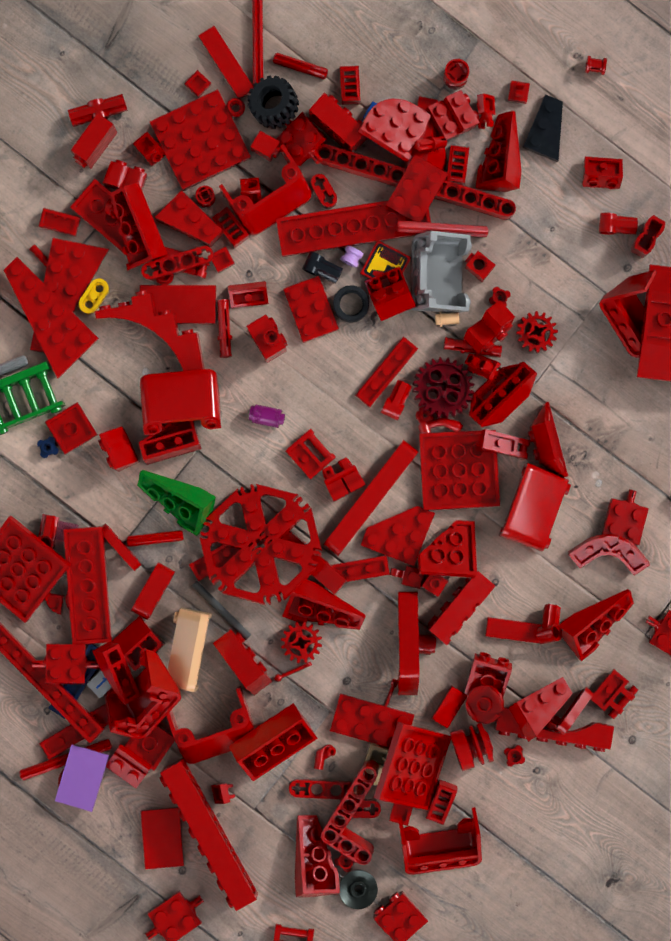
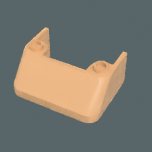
(188, 647)

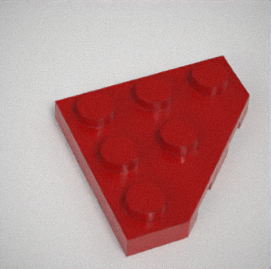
(400, 535)
(451, 552)

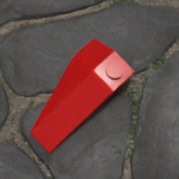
(438, 156)
(502, 162)

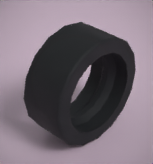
(351, 289)

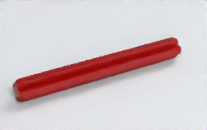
(257, 24)
(421, 227)
(59, 761)

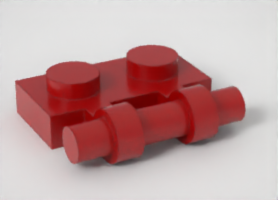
(609, 690)

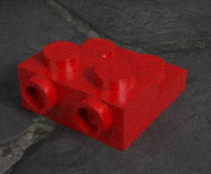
(453, 115)
(489, 672)
(399, 917)

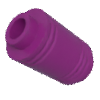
(266, 416)

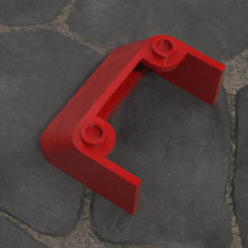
(277, 204)
(626, 311)
(215, 744)
(441, 849)

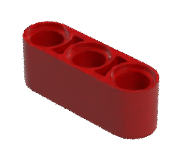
(153, 591)

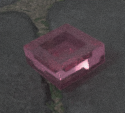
(64, 525)

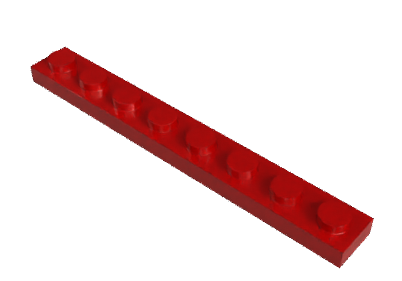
(54, 693)

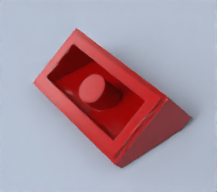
(248, 294)
(449, 707)

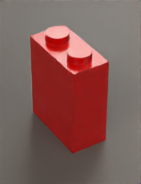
(93, 141)

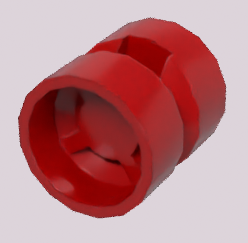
(456, 74)

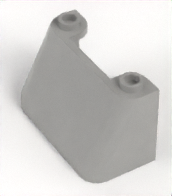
(438, 271)

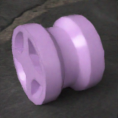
(351, 256)

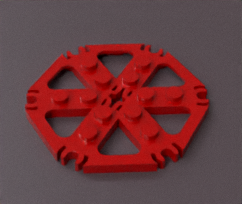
(264, 557)

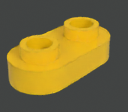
(93, 296)

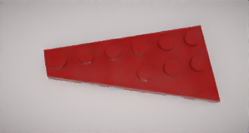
(70, 273)
(54, 324)

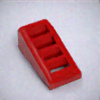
(346, 100)
(458, 180)
(241, 238)
(442, 785)

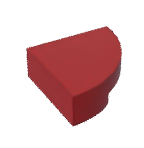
(55, 602)

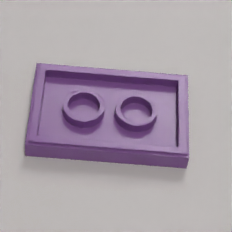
(82, 777)

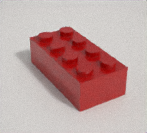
(273, 742)

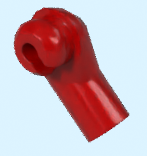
(322, 754)

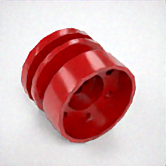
(472, 746)

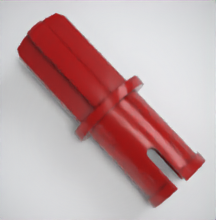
(430, 143)

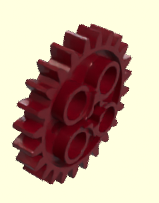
(441, 404)

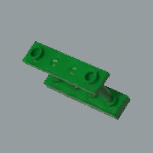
(23, 379)

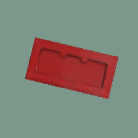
(59, 222)

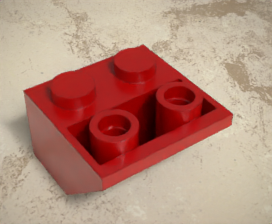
(390, 293)
(118, 448)
(135, 640)

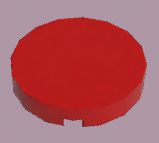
(484, 704)

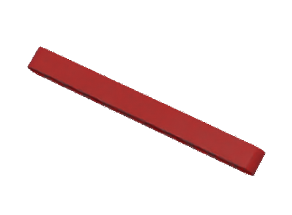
(390, 169)

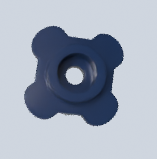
(49, 442)

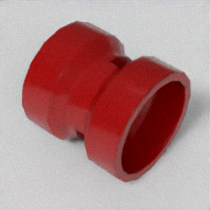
(204, 199)

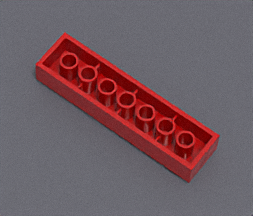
(209, 834)

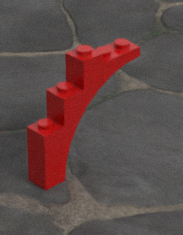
(142, 311)

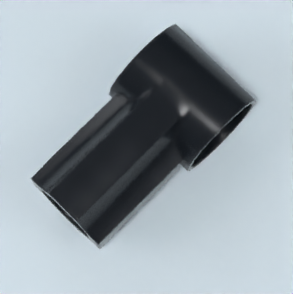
(318, 266)

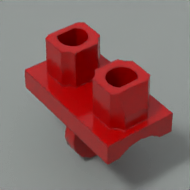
(482, 366)

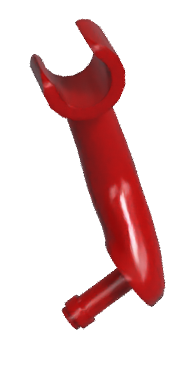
(453, 425)

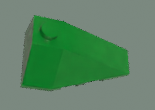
(184, 501)

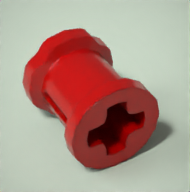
(595, 65)

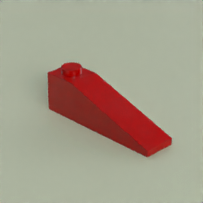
(319, 605)
(588, 625)
(313, 862)

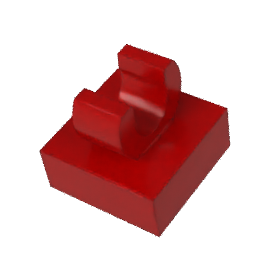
(518, 92)
(221, 794)

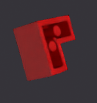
(491, 328)

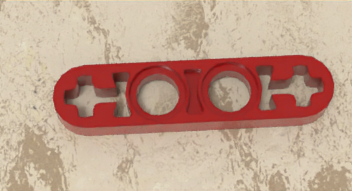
(178, 266)
(326, 786)

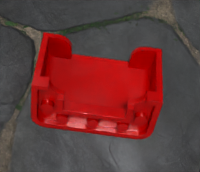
(180, 398)
(535, 507)
(145, 712)

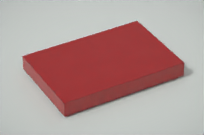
(162, 838)

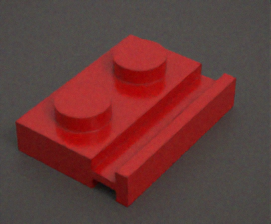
(128, 766)

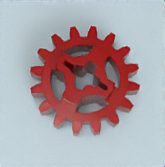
(532, 321)
(303, 650)

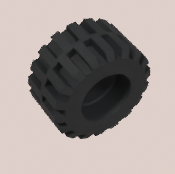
(263, 92)

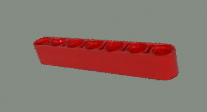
(370, 498)

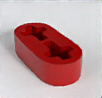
(320, 193)
(366, 813)

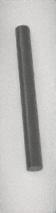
(221, 610)

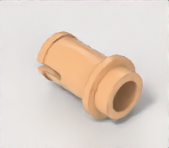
(446, 318)

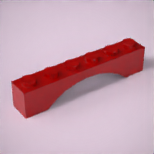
(593, 734)

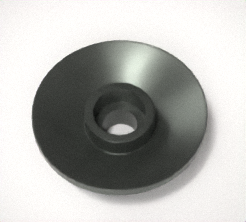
(359, 899)

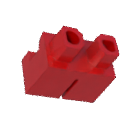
(334, 481)

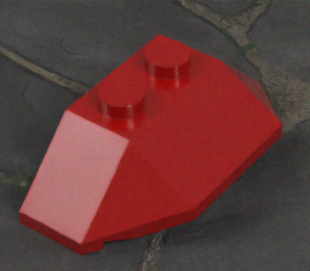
(502, 395)
(546, 442)

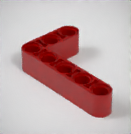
(408, 643)
(347, 811)

